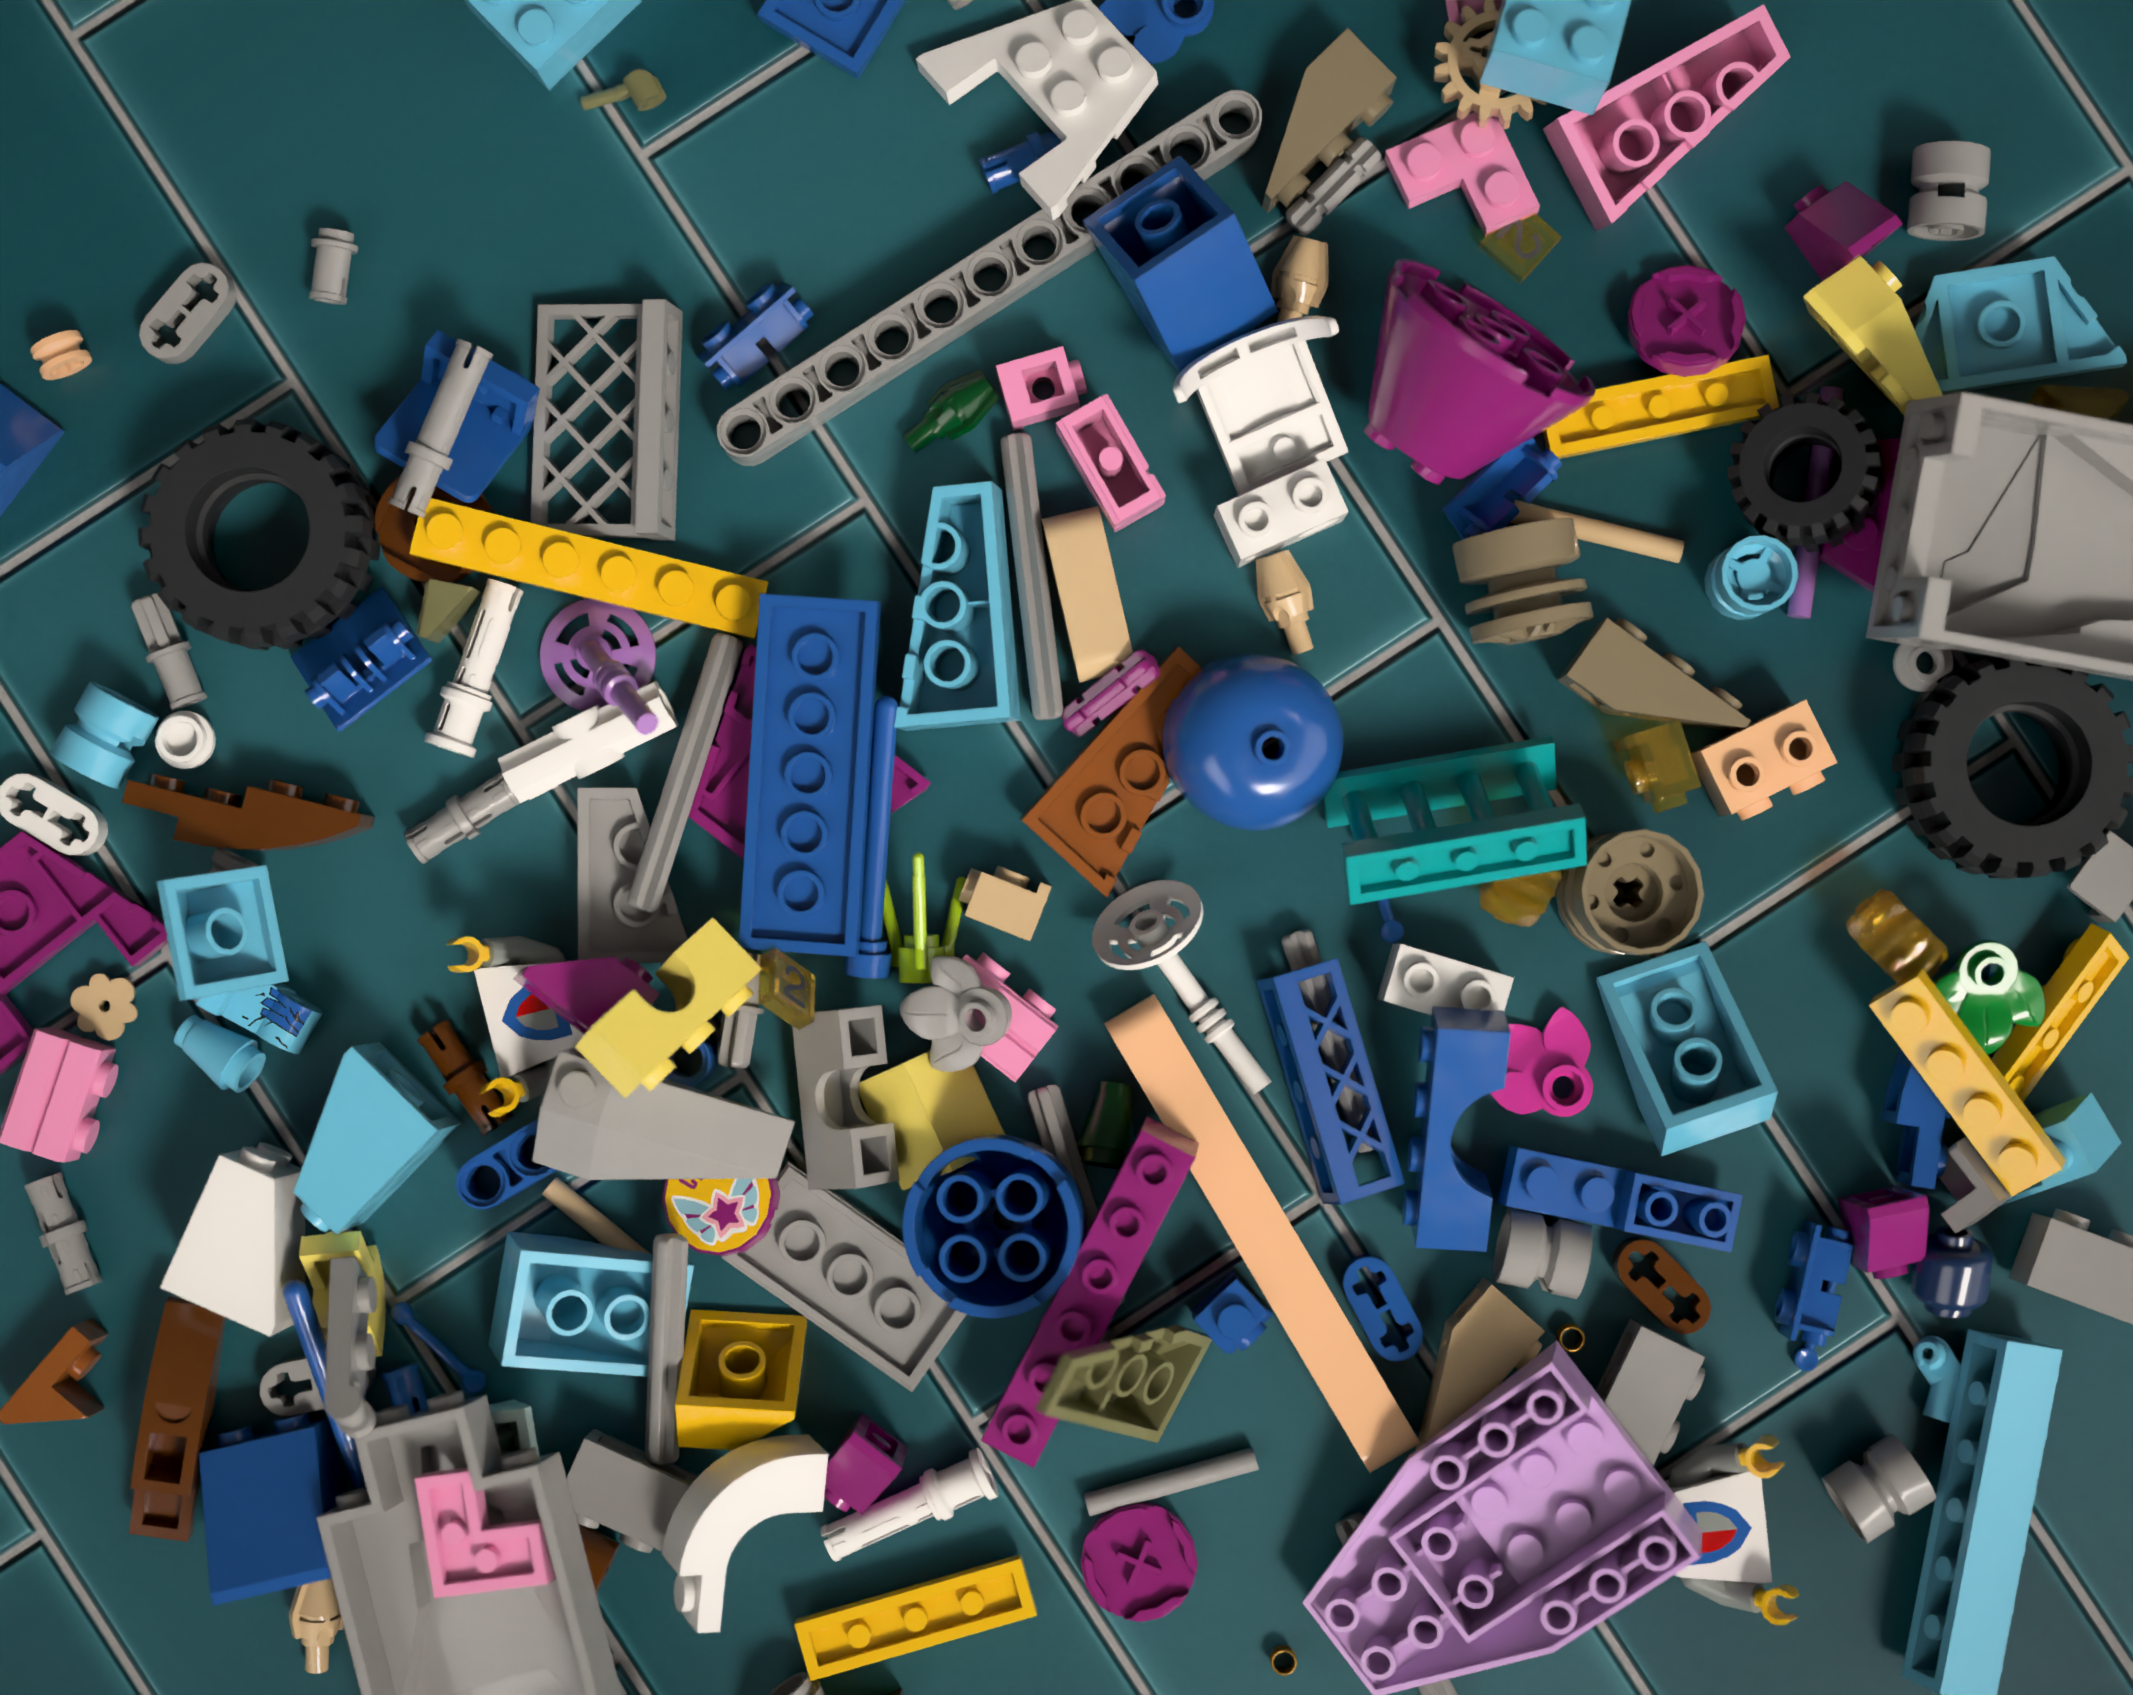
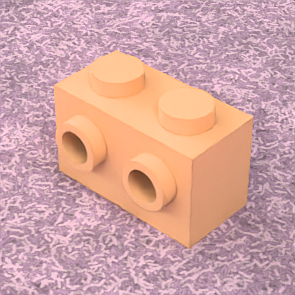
(1764, 759)

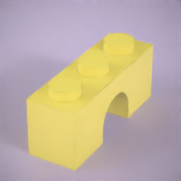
(636, 1040)

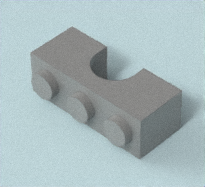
(839, 1139)

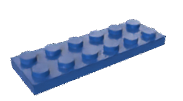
(809, 774)

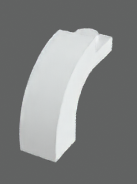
(728, 1500)

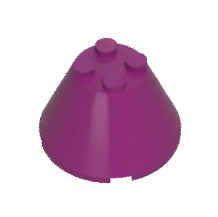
(1462, 376)

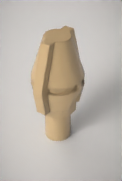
(1300, 277)
(1285, 597)
(315, 1620)

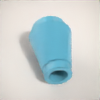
(221, 1053)

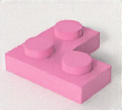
(1466, 158)
(466, 1550)

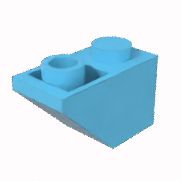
(2080, 1135)

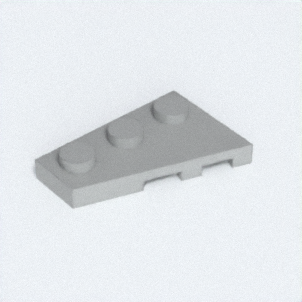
(609, 851)

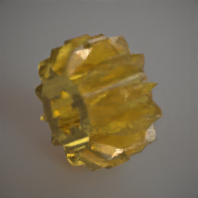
(1519, 898)
(1896, 937)

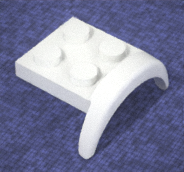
(1266, 401)

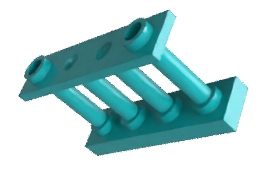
(1457, 853)

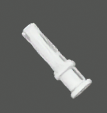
(468, 693)
(934, 1496)

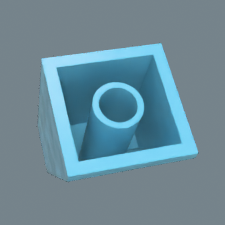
(368, 1138)

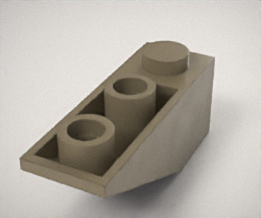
(1334, 97)
(1633, 681)

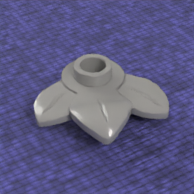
(948, 1014)

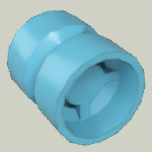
(1751, 577)
(104, 735)

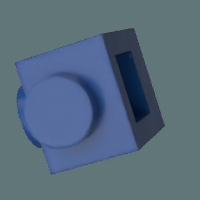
(1231, 1315)

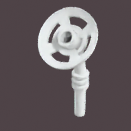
(1159, 948)

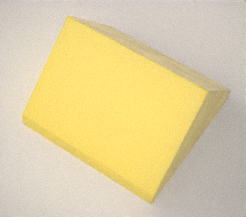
(928, 1112)

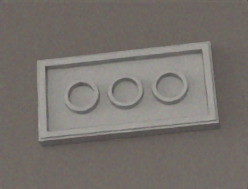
(849, 1279)

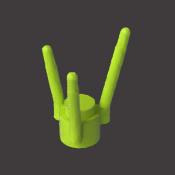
(919, 948)

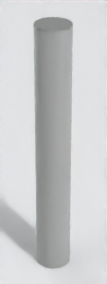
(1171, 1481)

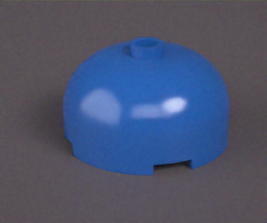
(1218, 735)
(964, 1248)

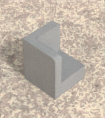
(2106, 880)
(1972, 1186)

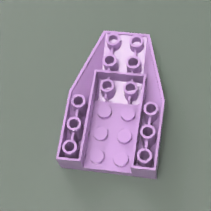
(1503, 1537)

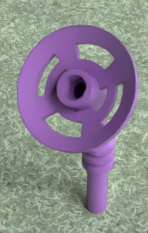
(607, 678)

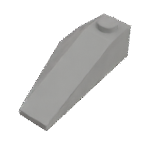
(652, 1134)

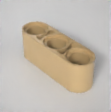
(1087, 592)

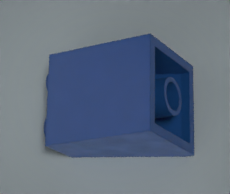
(1182, 263)
(264, 1506)

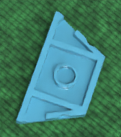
(2010, 327)

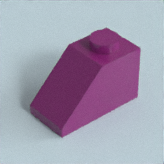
(1839, 227)
(586, 988)
(1886, 1229)
(862, 1465)

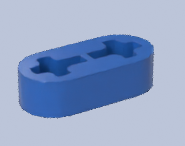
(1394, 1301)

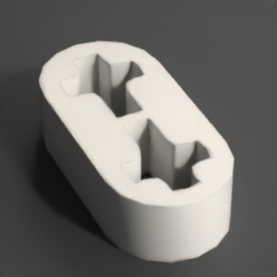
(59, 803)

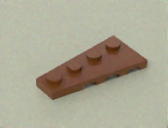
(1111, 786)

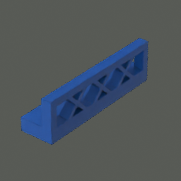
(1310, 1090)

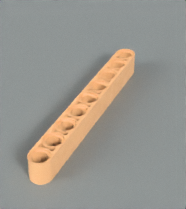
(1263, 1235)

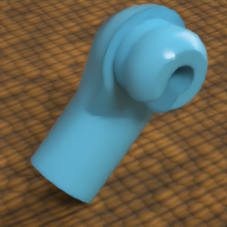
(1942, 1371)

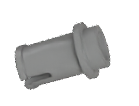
(332, 265)

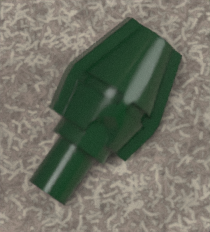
(954, 410)

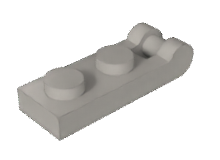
(349, 1346)

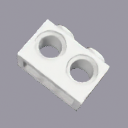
(1280, 513)
(1426, 980)

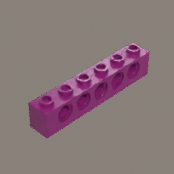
(1096, 1284)

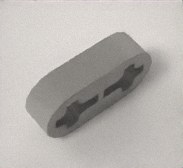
(177, 304)
(304, 1401)

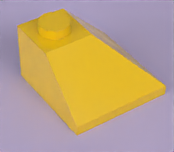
(738, 1377)

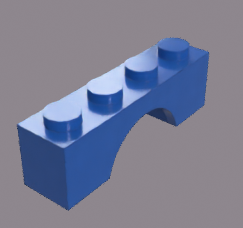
(1464, 1062)

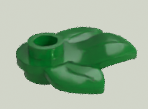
(1996, 1003)

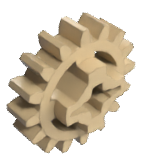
(1469, 56)

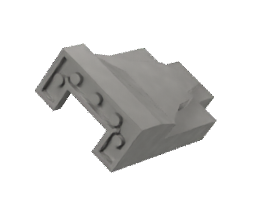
(2010, 535)
(466, 1644)

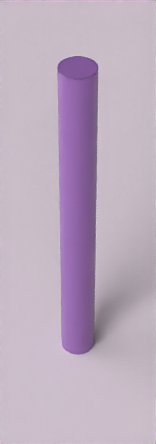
(1816, 486)

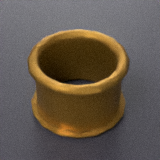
(1580, 1343)
(1283, 1672)

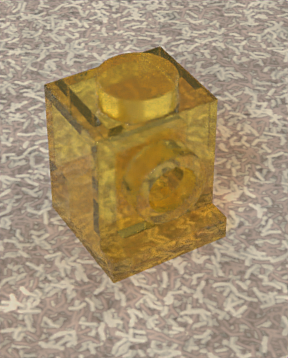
(1660, 765)

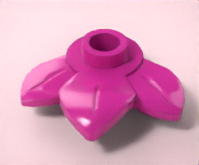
(1541, 1058)

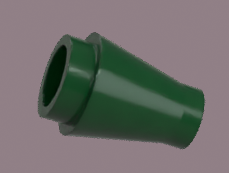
(1108, 1126)

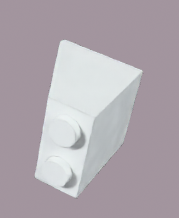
(243, 1240)

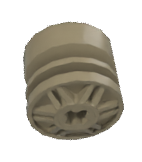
(1522, 581)
(1661, 893)

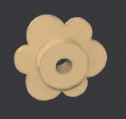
(90, 1003)

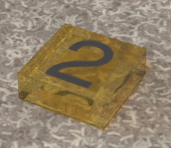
(1521, 245)
(786, 989)

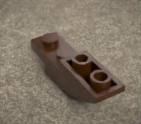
(266, 821)
(176, 1420)

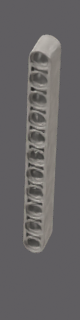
(958, 285)

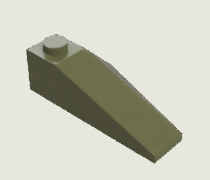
(1127, 1382)

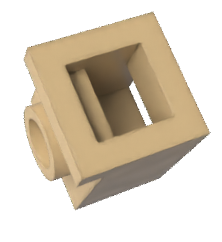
(1004, 901)

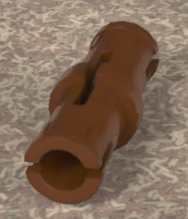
(463, 1076)

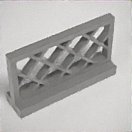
(653, 408)

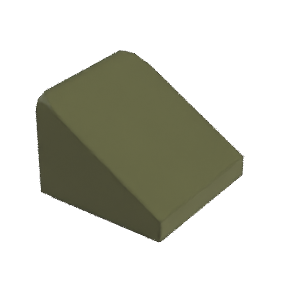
(443, 608)

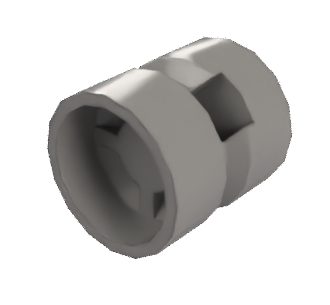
(1949, 171)
(1552, 1254)
(1879, 1488)

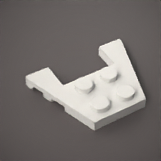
(1069, 71)

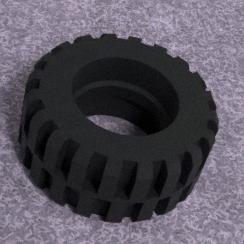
(186, 519)
(2088, 751)

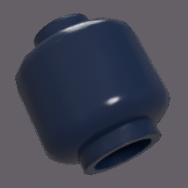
(1953, 1273)

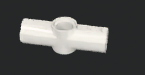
(581, 745)

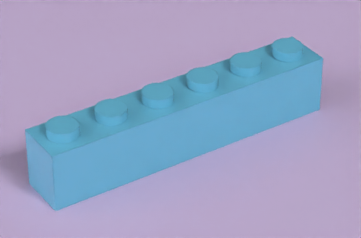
(1981, 1514)

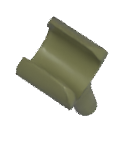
(638, 85)

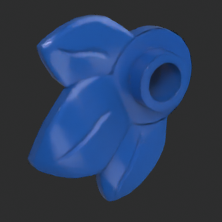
(1156, 25)

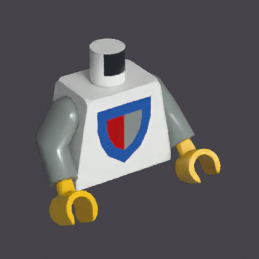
(521, 1027)
(1725, 1498)

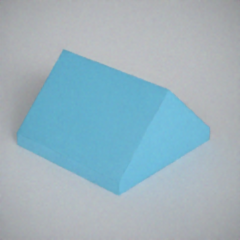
(222, 932)

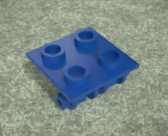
(360, 660)

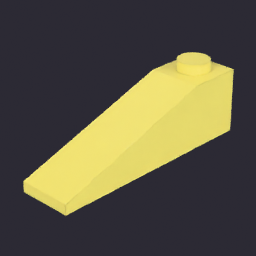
(1874, 330)

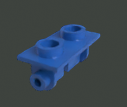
(768, 317)
(1489, 497)
(1804, 1303)

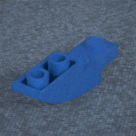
(1921, 1113)
(1620, 1198)

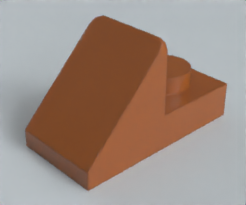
(50, 1390)

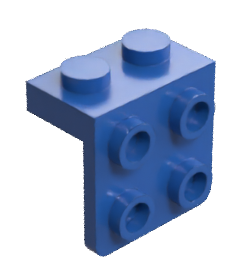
(490, 432)

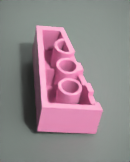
(1662, 114)

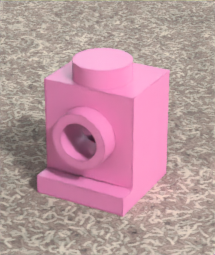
(1021, 375)

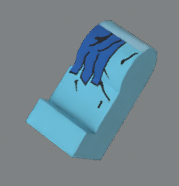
(269, 1012)

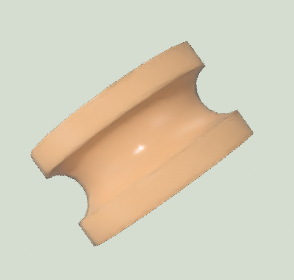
(61, 354)

